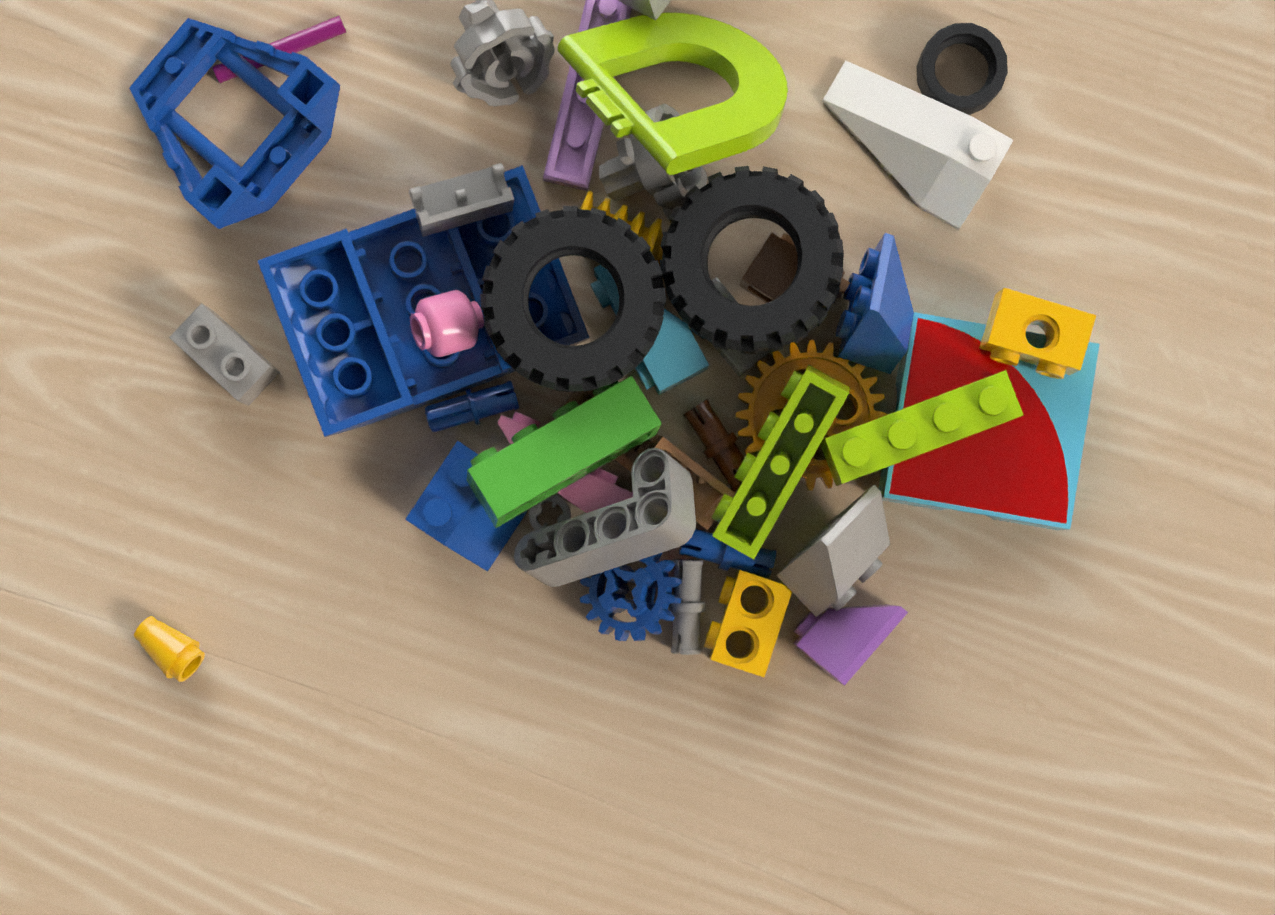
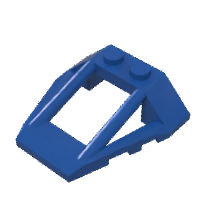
(228, 190)

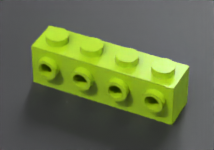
(783, 458)

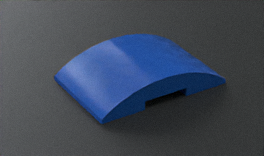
(352, 302)

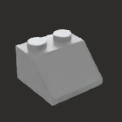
(840, 555)

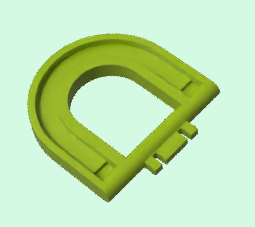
(696, 136)

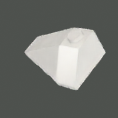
(924, 144)

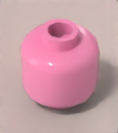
(446, 323)

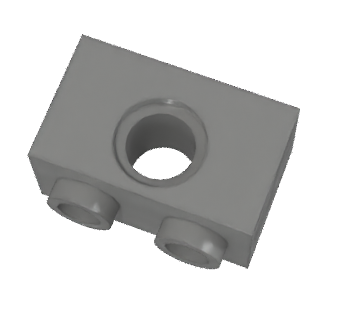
(224, 354)

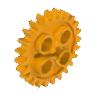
(767, 398)

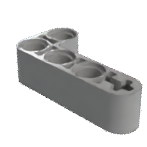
(647, 524)

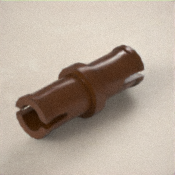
(717, 441)

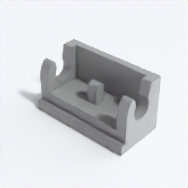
(462, 200)

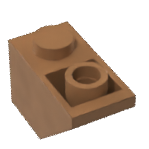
(775, 269)

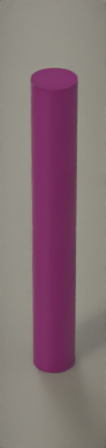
(293, 43)

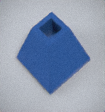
(879, 310)

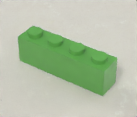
(562, 450)

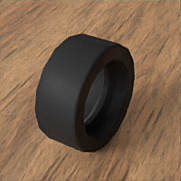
(973, 36)

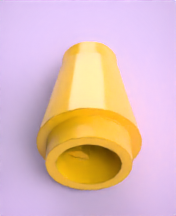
(170, 650)

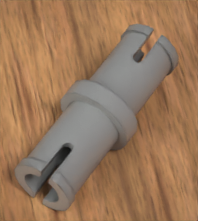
(688, 612)

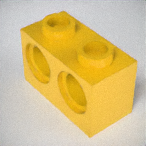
(761, 626)

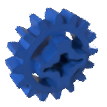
(641, 607)

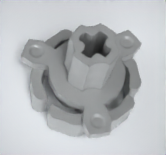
(497, 49)
(638, 170)

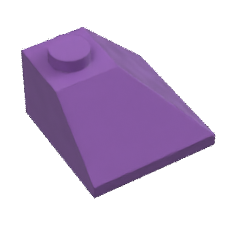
(846, 637)

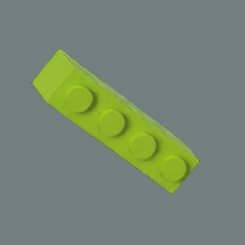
(921, 428)

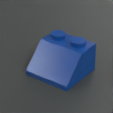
(456, 517)

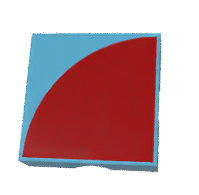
(1008, 472)

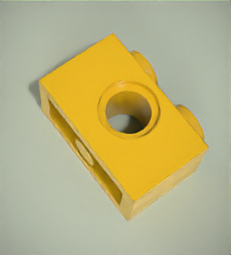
(1065, 331)

